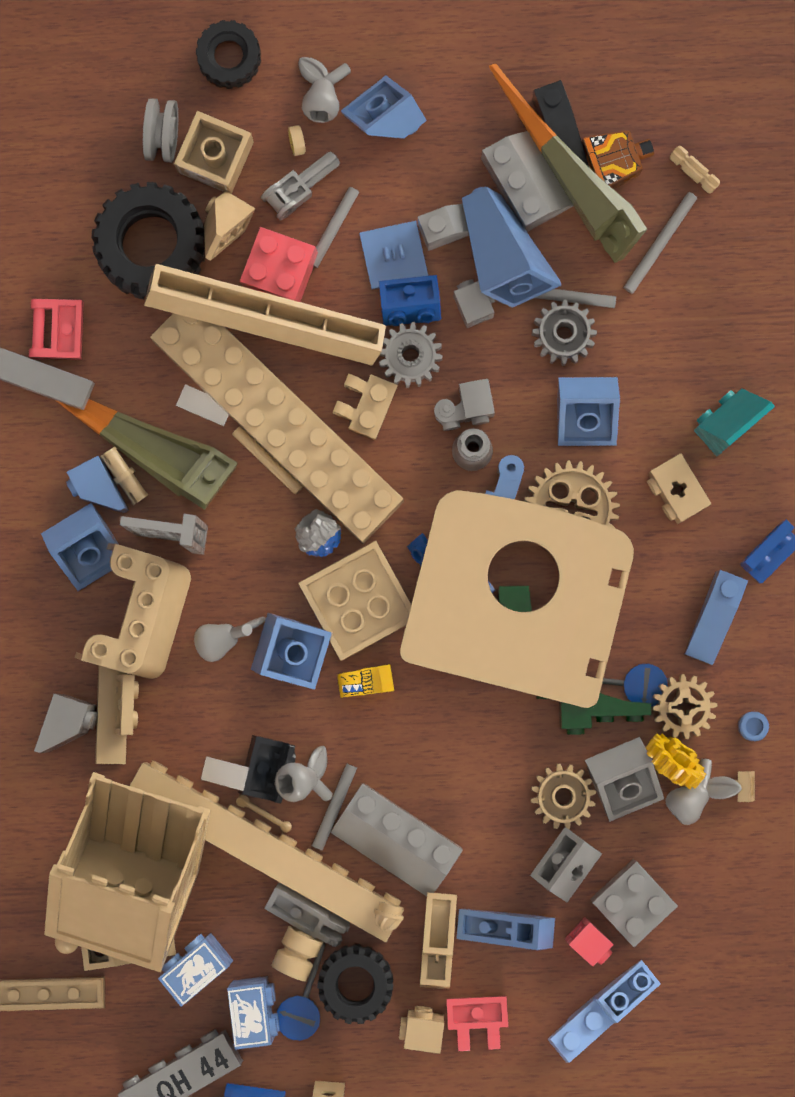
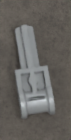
(294, 189)

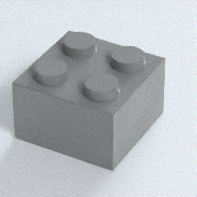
(633, 902)

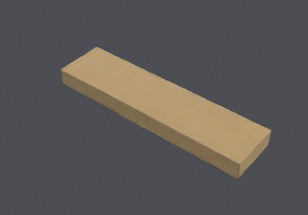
(52, 993)

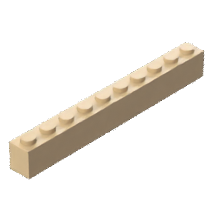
(273, 855)

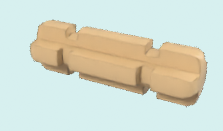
(694, 169)

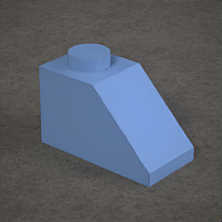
(95, 485)

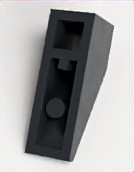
(555, 110)

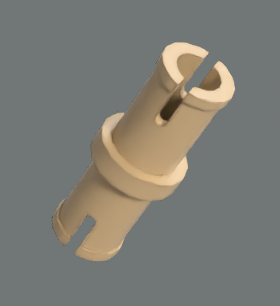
(124, 475)

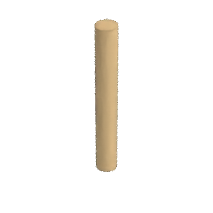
(267, 460)

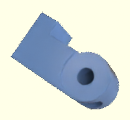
(510, 475)

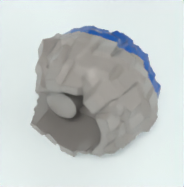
(318, 534)

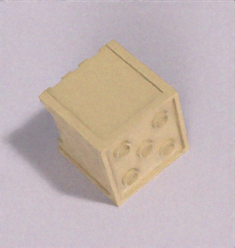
(126, 873)

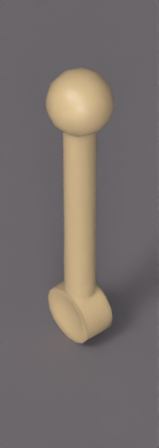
(243, 801)

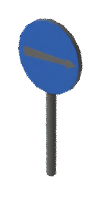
(641, 683)
(299, 1014)

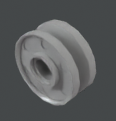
(160, 130)

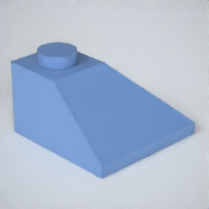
(385, 110)

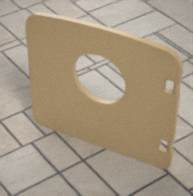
(542, 652)

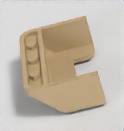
(149, 617)

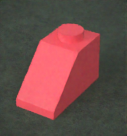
(590, 942)

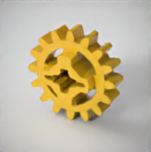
(675, 761)

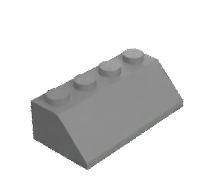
(396, 840)

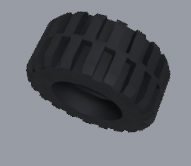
(128, 209)

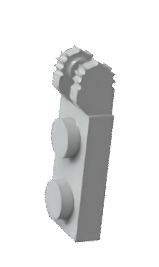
(307, 915)

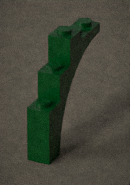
(574, 717)

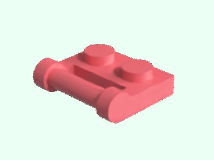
(66, 329)

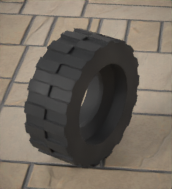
(224, 32)

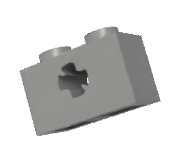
(565, 864)

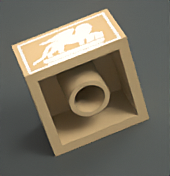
(214, 152)

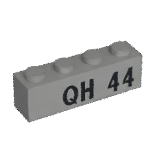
(188, 1071)

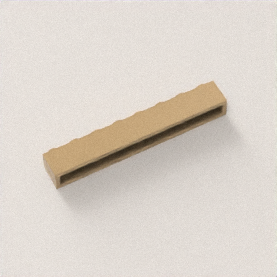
(264, 315)

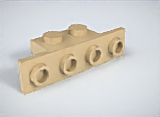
(115, 714)

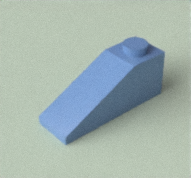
(716, 616)
(506, 929)

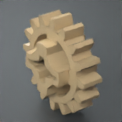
(684, 721)

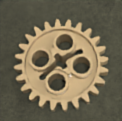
(576, 482)

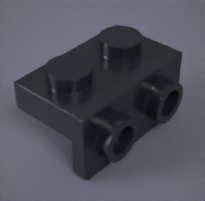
(264, 761)

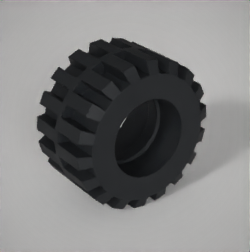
(348, 1009)

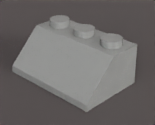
(525, 180)

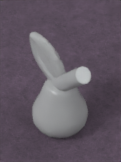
(321, 102)
(216, 640)
(297, 781)
(689, 803)

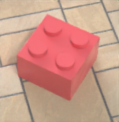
(279, 265)

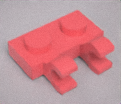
(475, 1014)

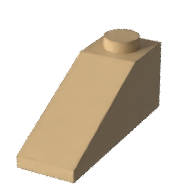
(225, 222)

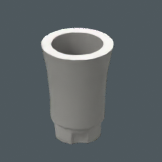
(472, 460)

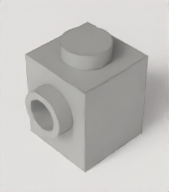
(473, 304)

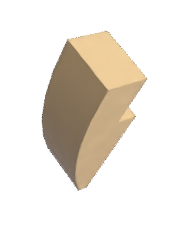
(438, 940)

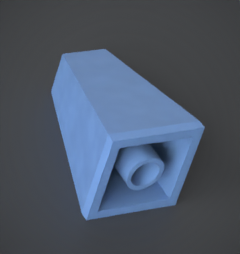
(503, 252)

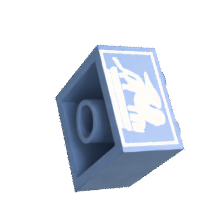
(196, 969)
(252, 1012)

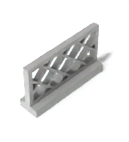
(190, 533)

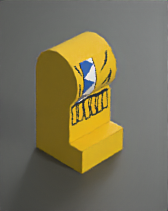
(366, 681)

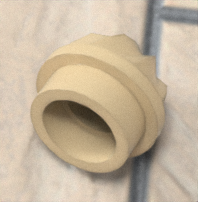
(388, 916)

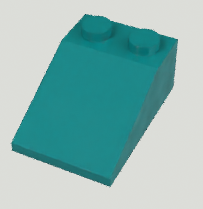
(732, 419)

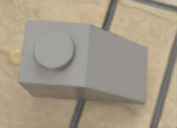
(443, 226)

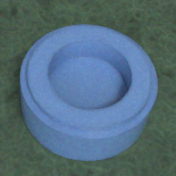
(753, 726)

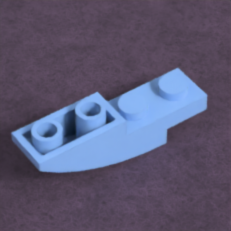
(603, 1010)

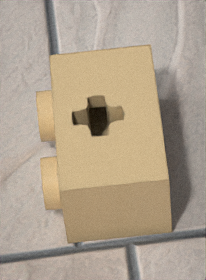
(678, 472)

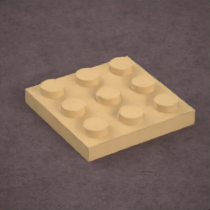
(357, 600)

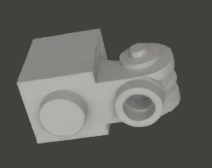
(475, 406)

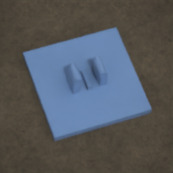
(393, 253)

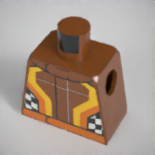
(616, 156)

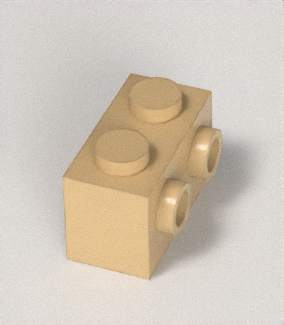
(422, 1030)

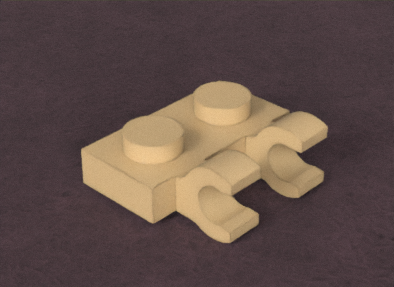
(372, 406)

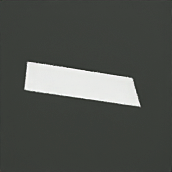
(202, 405)
(224, 773)

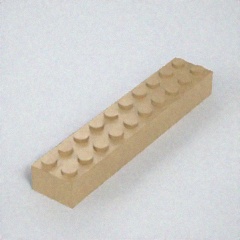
(280, 423)

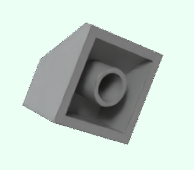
(65, 721)
(624, 779)

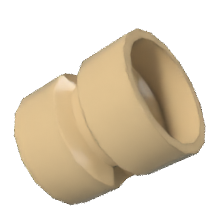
(296, 955)

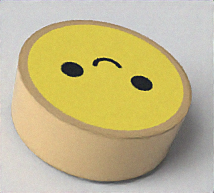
(296, 140)

